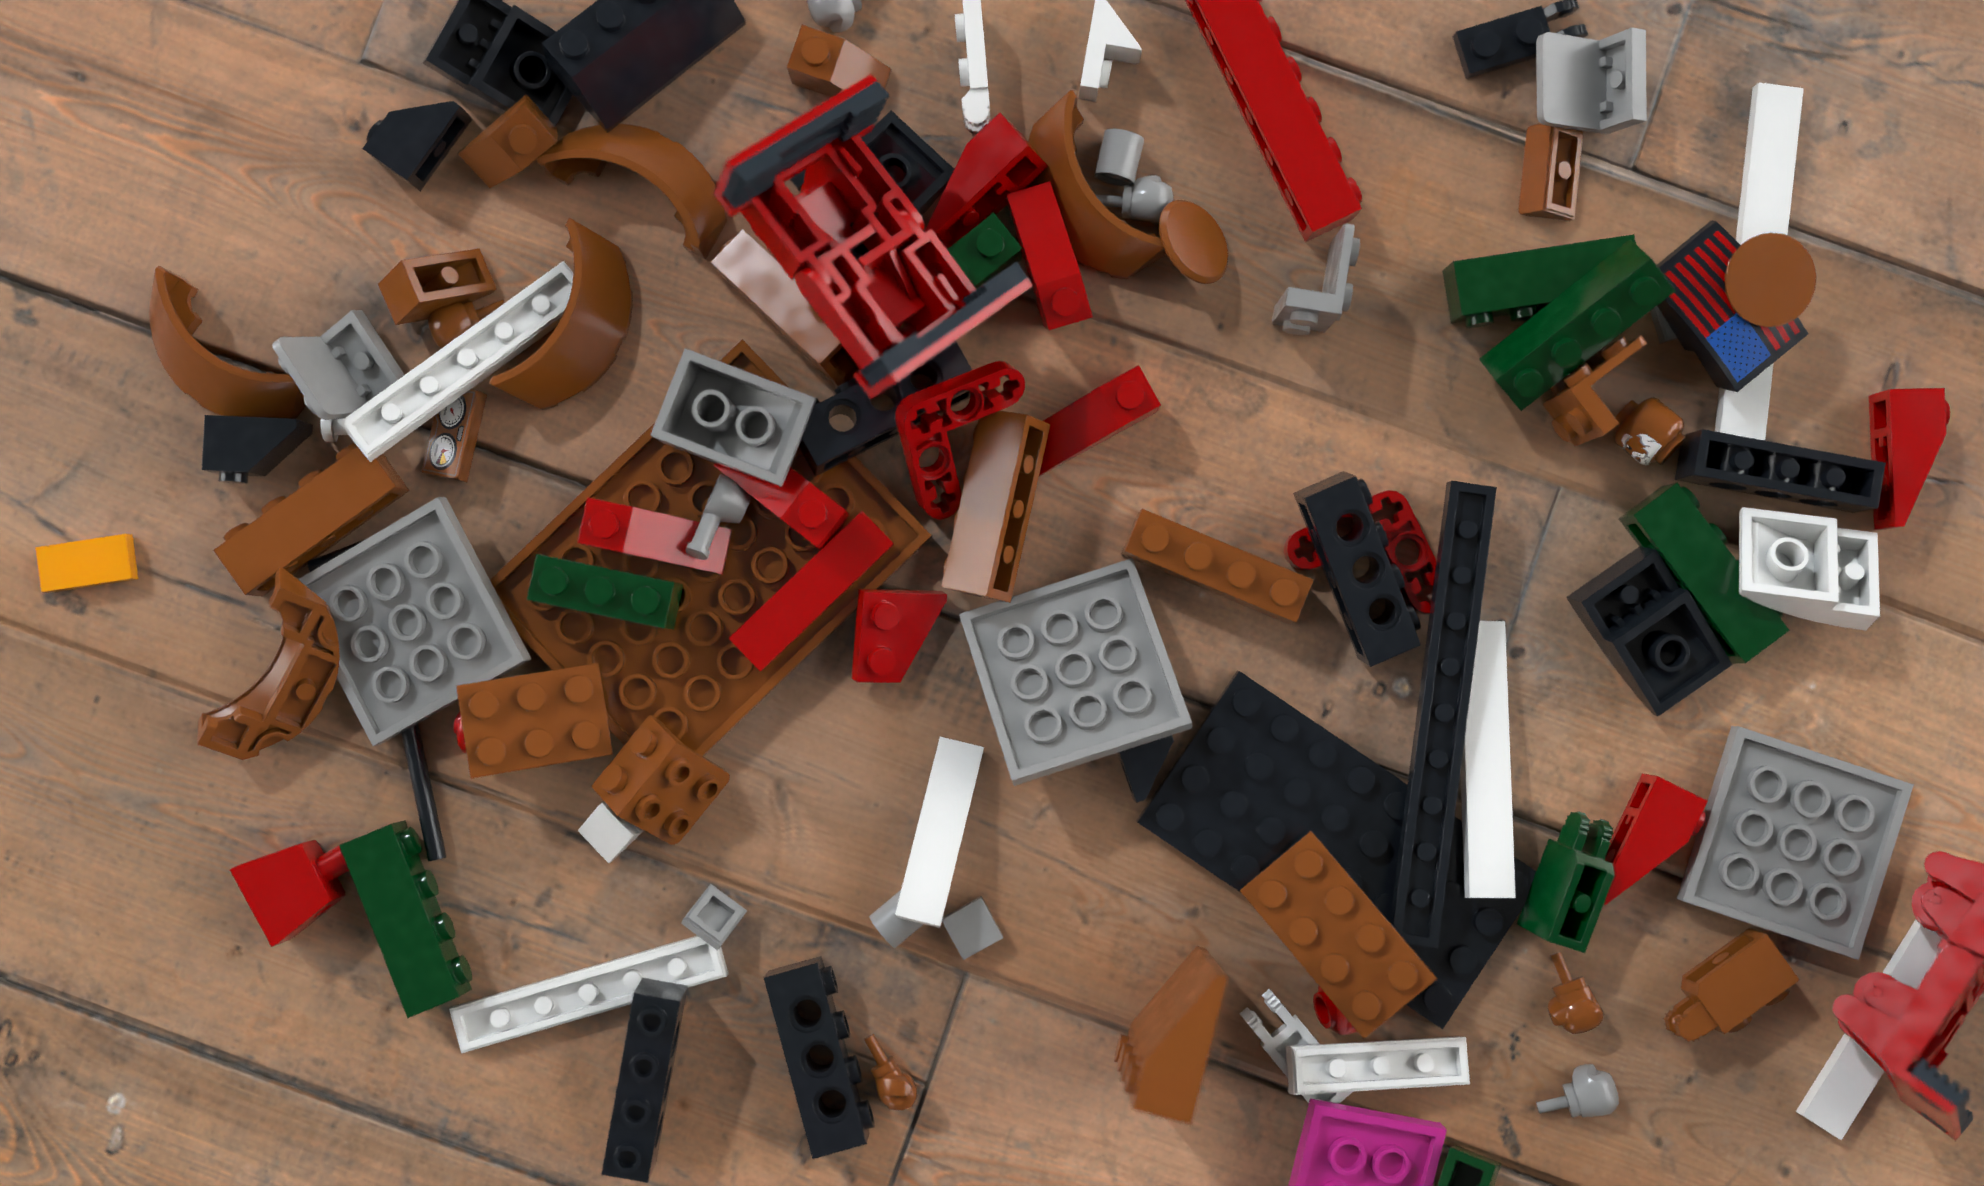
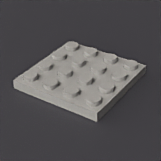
(414, 620)
(1074, 672)
(1795, 842)

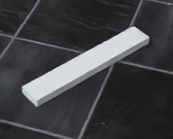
(460, 364)
(1487, 773)
(582, 992)
(1850, 1071)

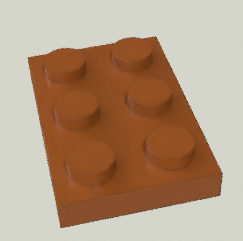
(534, 720)

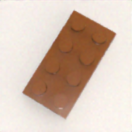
(1338, 934)

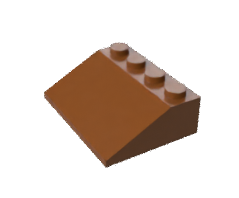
(1171, 1040)

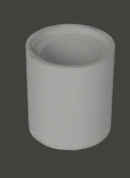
(1119, 157)
(890, 927)

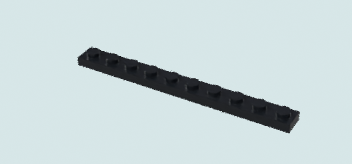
(1442, 712)

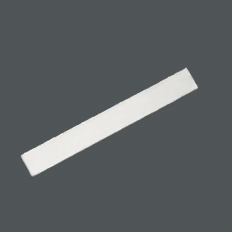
(1763, 209)

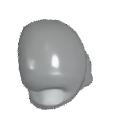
(834, 14)
(1143, 200)
(1588, 1095)

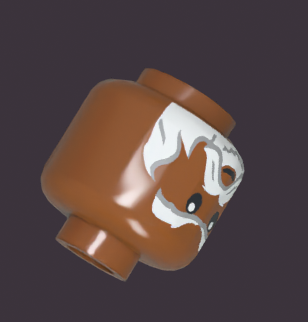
(1649, 431)

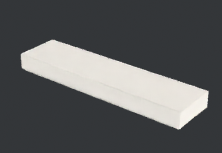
(939, 832)
(1377, 1065)

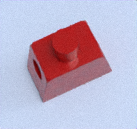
(291, 888)

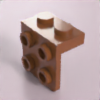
(1576, 407)
(660, 783)

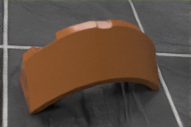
(656, 159)
(1094, 231)
(587, 333)
(201, 374)
(293, 685)

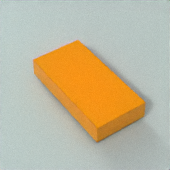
(86, 563)

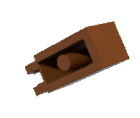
(1731, 987)

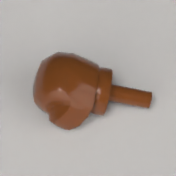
(455, 319)
(1574, 1002)
(893, 1086)

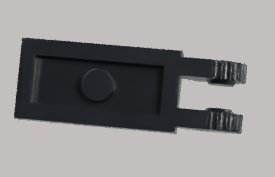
(1510, 38)

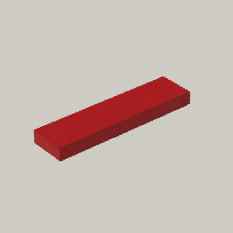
(811, 591)

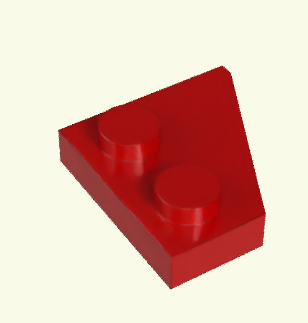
(891, 631)

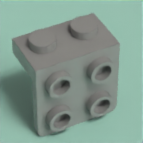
(1591, 81)
(1312, 310)
(339, 367)

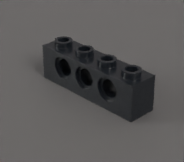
(828, 447)
(1780, 471)
(1321, 509)
(644, 1080)
(825, 1128)

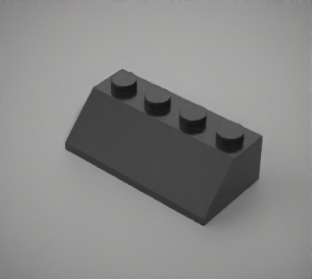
(632, 49)

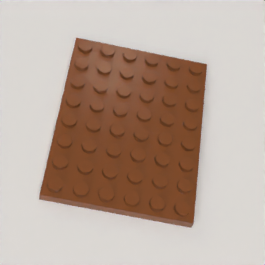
(694, 673)

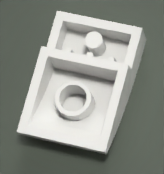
(1809, 567)

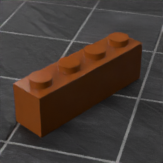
(995, 505)
(309, 520)
(1217, 567)

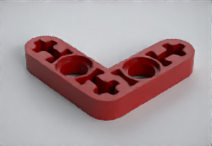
(934, 428)
(1403, 528)

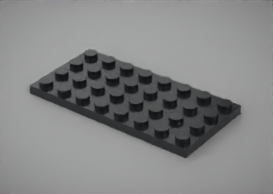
(1271, 775)

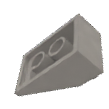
(733, 417)

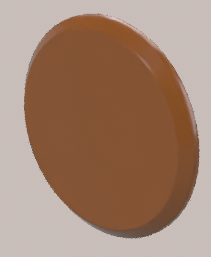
(1193, 241)
(1770, 279)

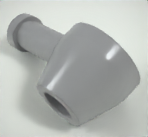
(725, 504)

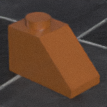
(831, 63)
(510, 143)
(434, 281)

